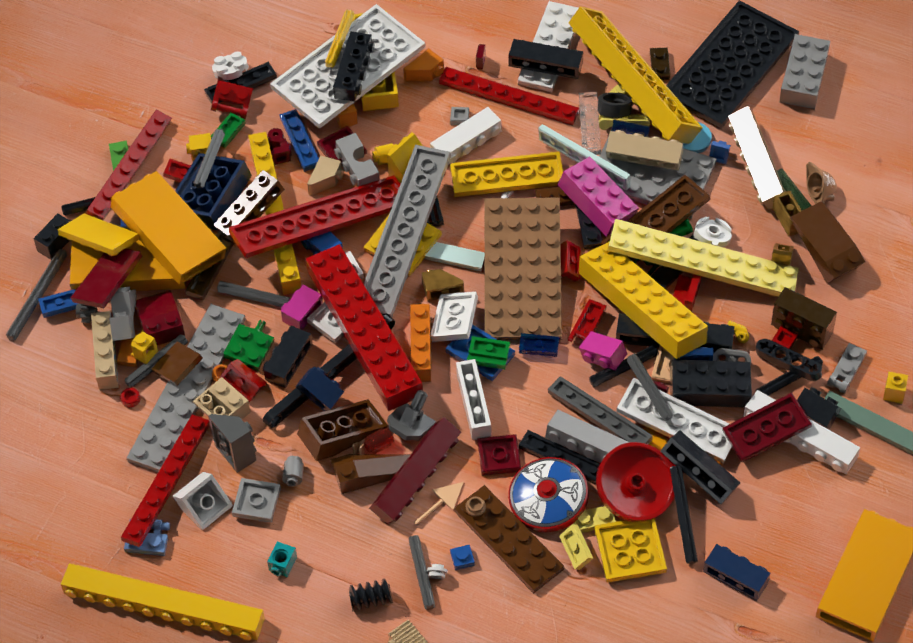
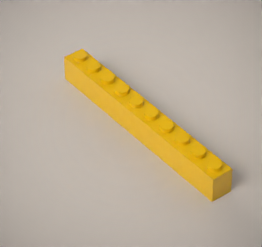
(284, 255)
(163, 602)

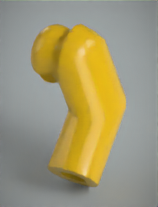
(740, 331)

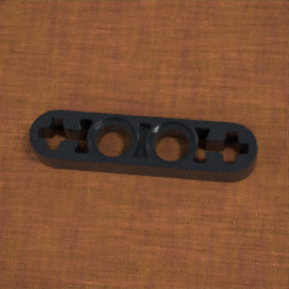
(770, 349)

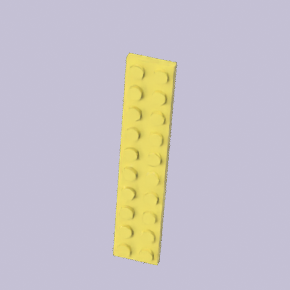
(701, 258)

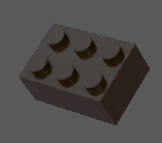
(804, 317)

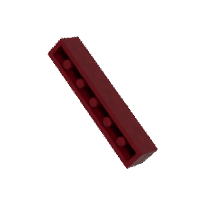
(415, 470)

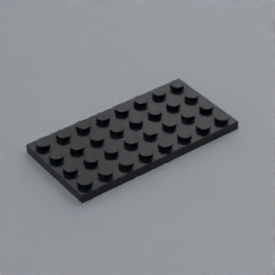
(731, 63)

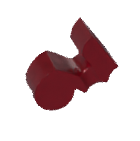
(279, 146)

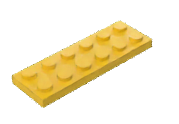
(506, 174)

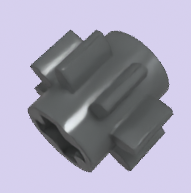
(84, 312)

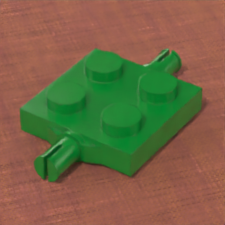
(249, 345)

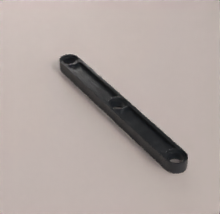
(297, 398)

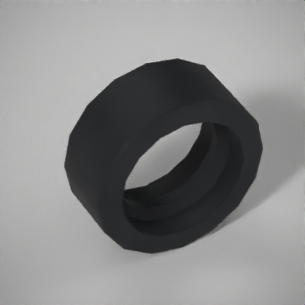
(614, 105)

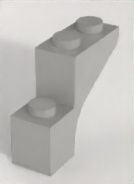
(123, 311)

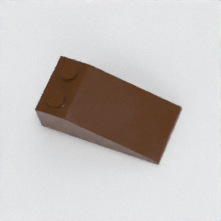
(827, 242)
(339, 428)

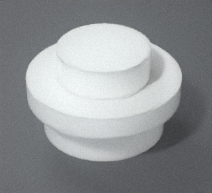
(437, 571)

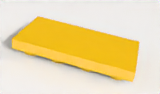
(98, 234)

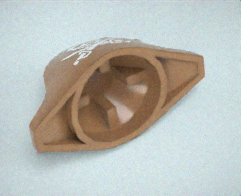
(820, 184)

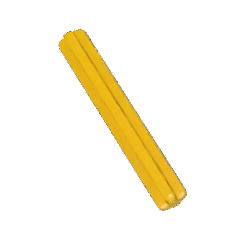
(339, 38)

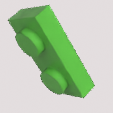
(117, 152)

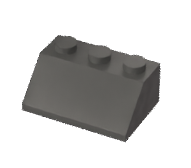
(233, 440)

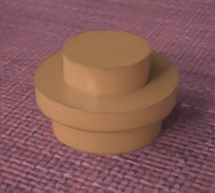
(475, 506)

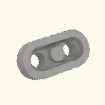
(731, 355)

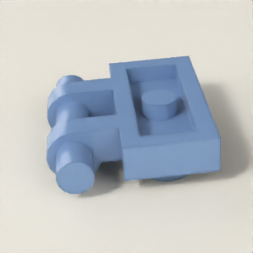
(154, 543)

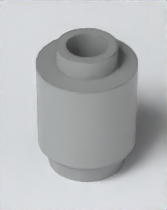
(293, 471)

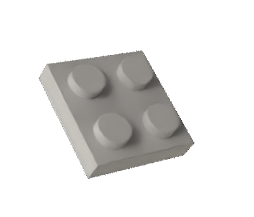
(256, 500)

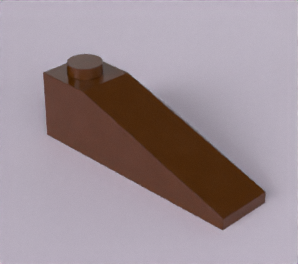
(365, 470)

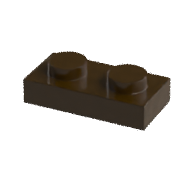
(660, 62)

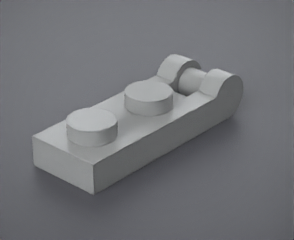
(847, 367)

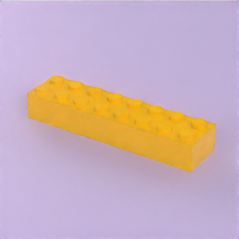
(643, 300)

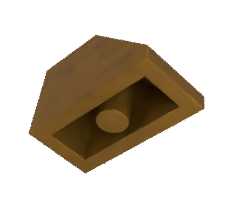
(440, 282)

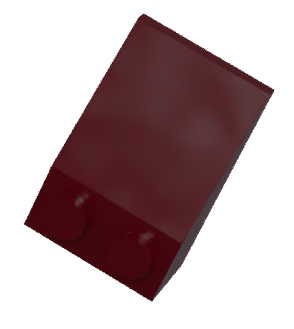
(160, 317)

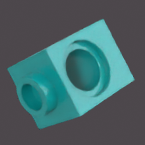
(285, 552)

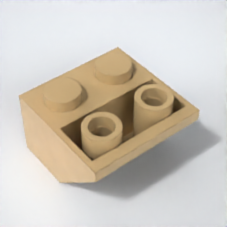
(223, 400)

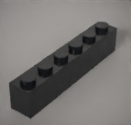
(630, 333)

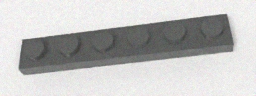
(597, 412)

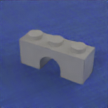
(349, 151)

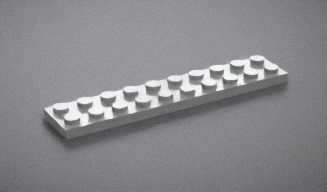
(405, 226)
(176, 402)

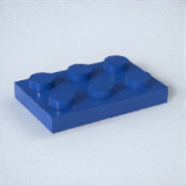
(460, 349)

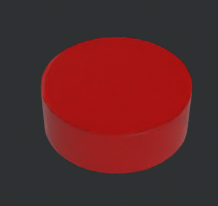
(130, 397)

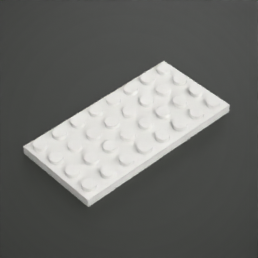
(310, 83)

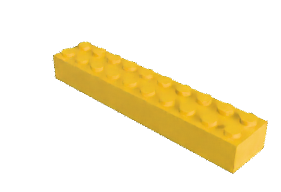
(635, 75)

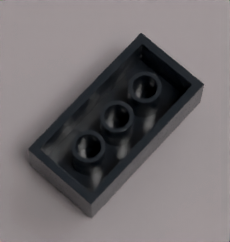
(711, 382)

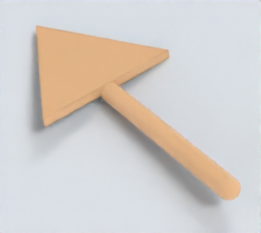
(447, 494)

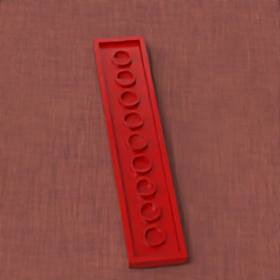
(315, 217)

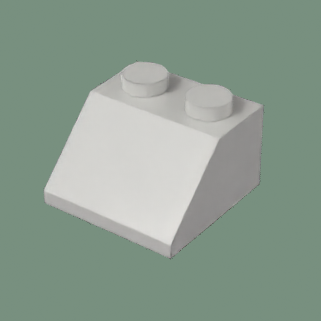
(203, 500)

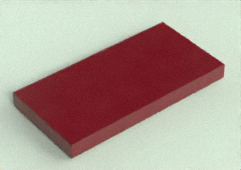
(106, 278)
(767, 427)

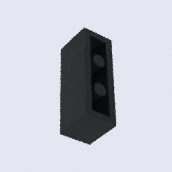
(287, 356)

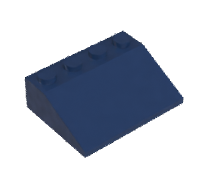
(221, 188)

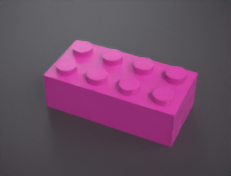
(597, 195)

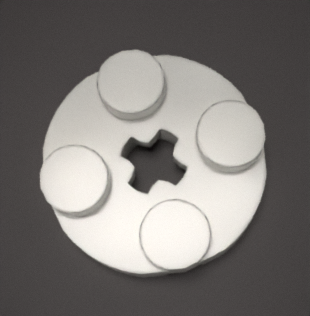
(230, 66)
(705, 228)

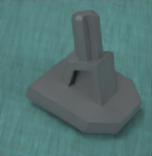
(409, 420)

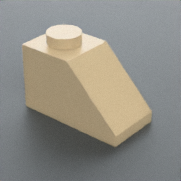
(325, 175)

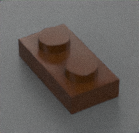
(554, 192)

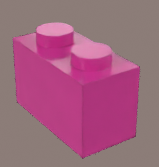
(300, 307)
(603, 350)

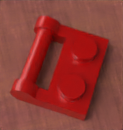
(233, 94)

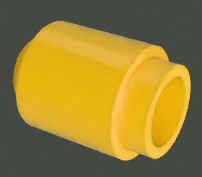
(380, 153)

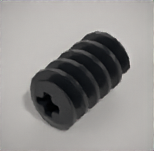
(370, 594)

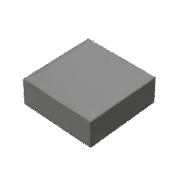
(459, 115)

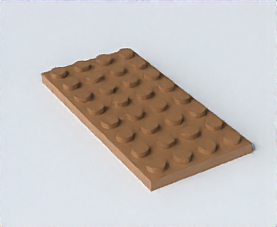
(522, 267)

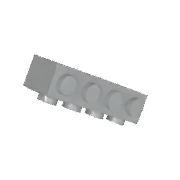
(581, 436)

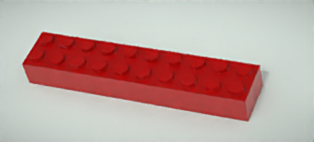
(364, 327)

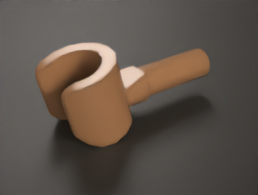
(359, 447)

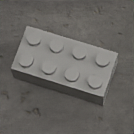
(804, 71)

